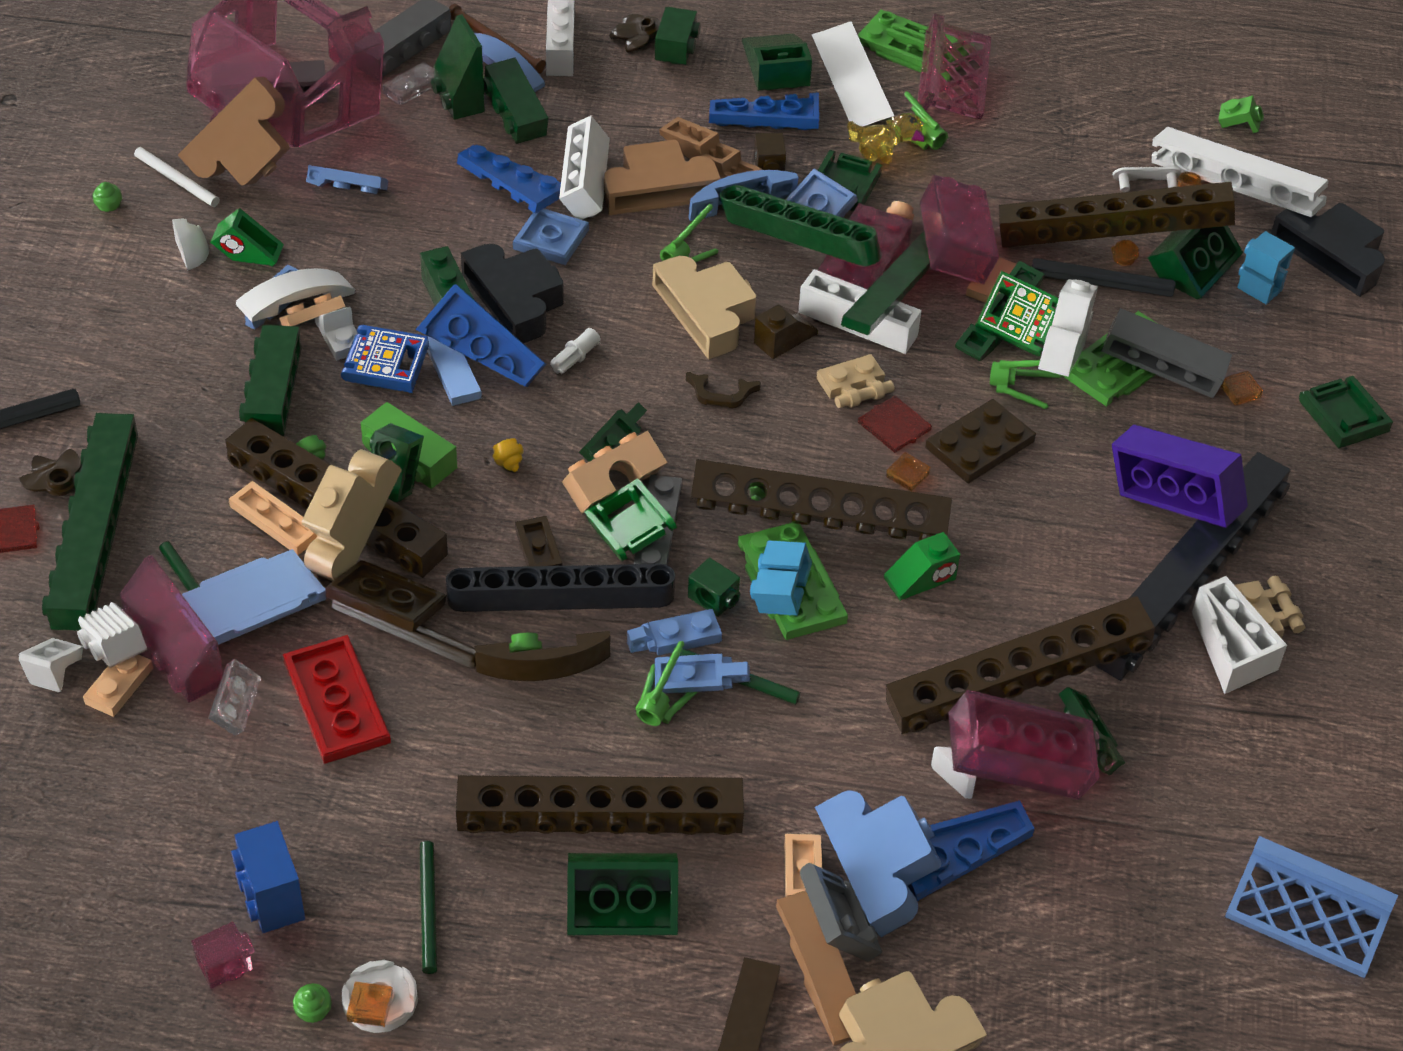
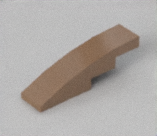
(700, 141)
(821, 963)

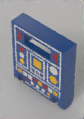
(378, 356)

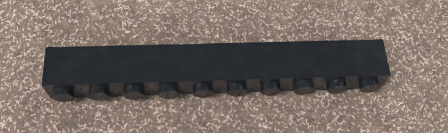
(1200, 554)

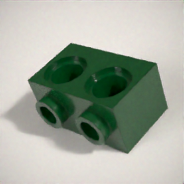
(407, 455)

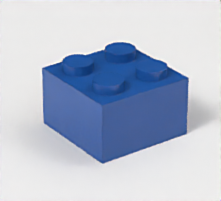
(267, 877)

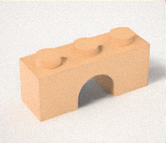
(634, 457)

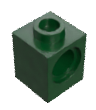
(714, 587)

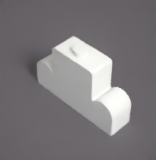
(1069, 327)

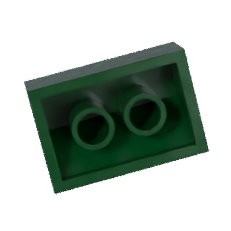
(1195, 258)
(622, 894)

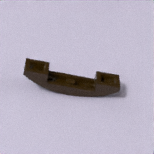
(543, 664)

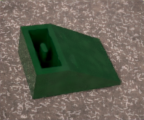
(778, 61)

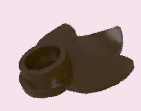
(636, 31)
(53, 475)

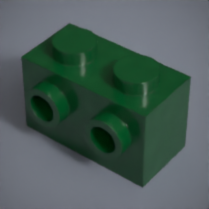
(676, 35)

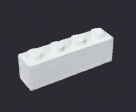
(560, 38)
(584, 168)
(830, 298)

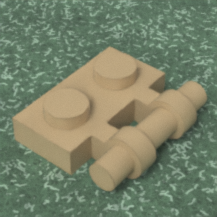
(854, 381)
(1277, 594)

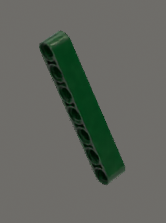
(801, 225)

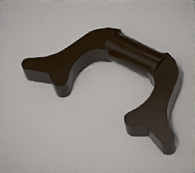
(731, 401)

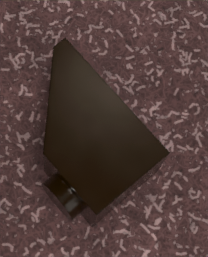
(781, 330)

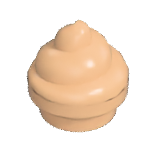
(901, 209)

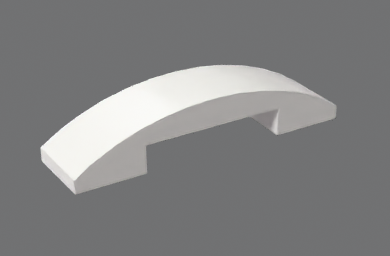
(265, 298)

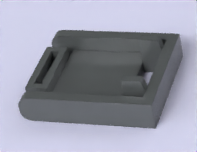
(840, 913)

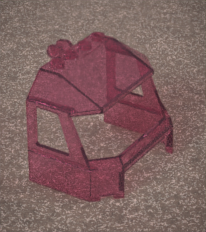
(231, 54)

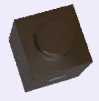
(770, 151)

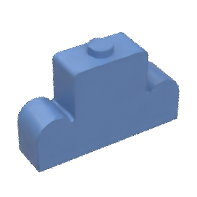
(880, 854)

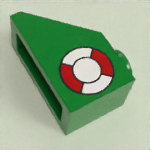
(246, 240)
(924, 566)

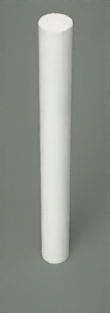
(177, 177)

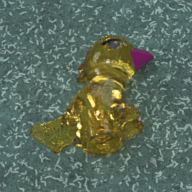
(880, 140)

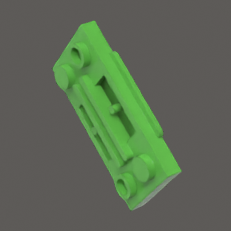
(901, 41)
(1106, 375)
(820, 602)

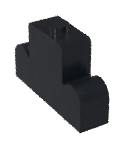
(1337, 244)
(514, 288)

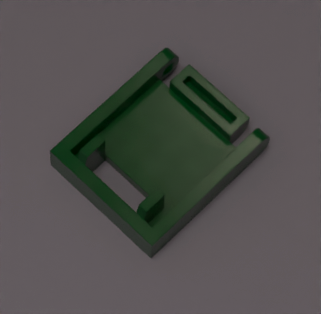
(852, 174)
(1342, 410)

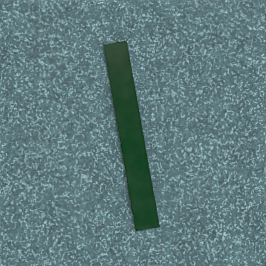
(889, 288)

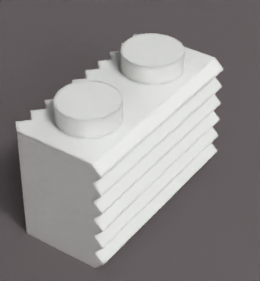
(111, 635)

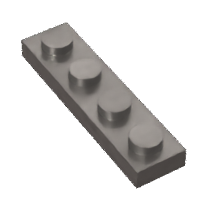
(667, 493)

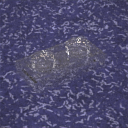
(409, 84)
(234, 697)

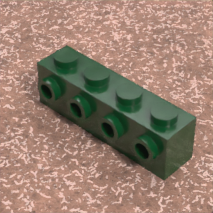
(272, 377)

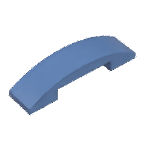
(495, 50)
(771, 182)

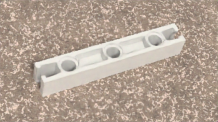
(1247, 172)

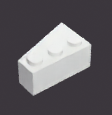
(1235, 635)

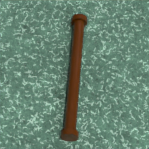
(537, 63)

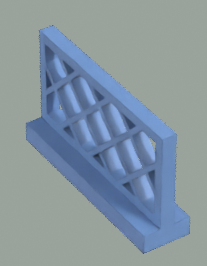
(1329, 884)

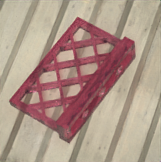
(935, 64)

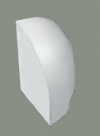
(190, 242)

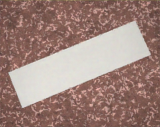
(852, 75)

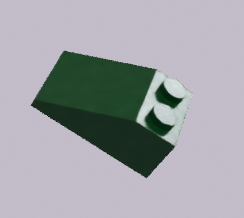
(460, 72)

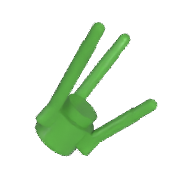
(933, 134)
(680, 247)
(1005, 373)
(654, 706)

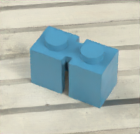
(1262, 271)
(780, 571)

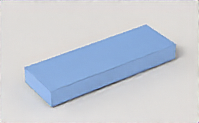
(453, 373)

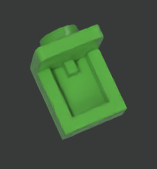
(1241, 111)

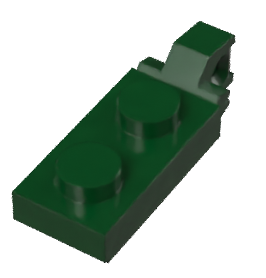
(613, 431)
(1081, 706)

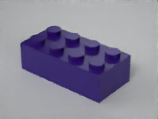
(1180, 475)

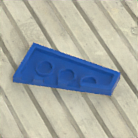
(764, 111)
(520, 180)
(475, 333)
(971, 842)

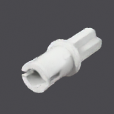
(575, 351)

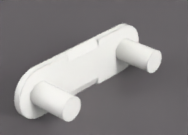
(1128, 174)

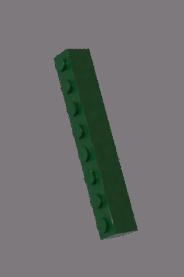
(91, 521)

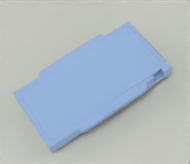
(254, 595)

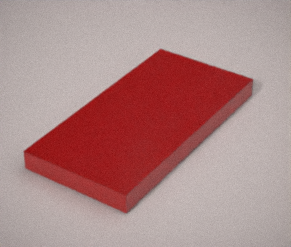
(336, 699)

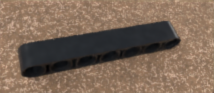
(560, 587)

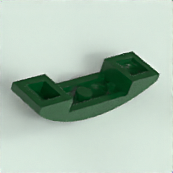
(977, 341)

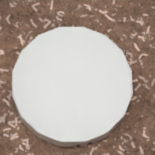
(387, 974)

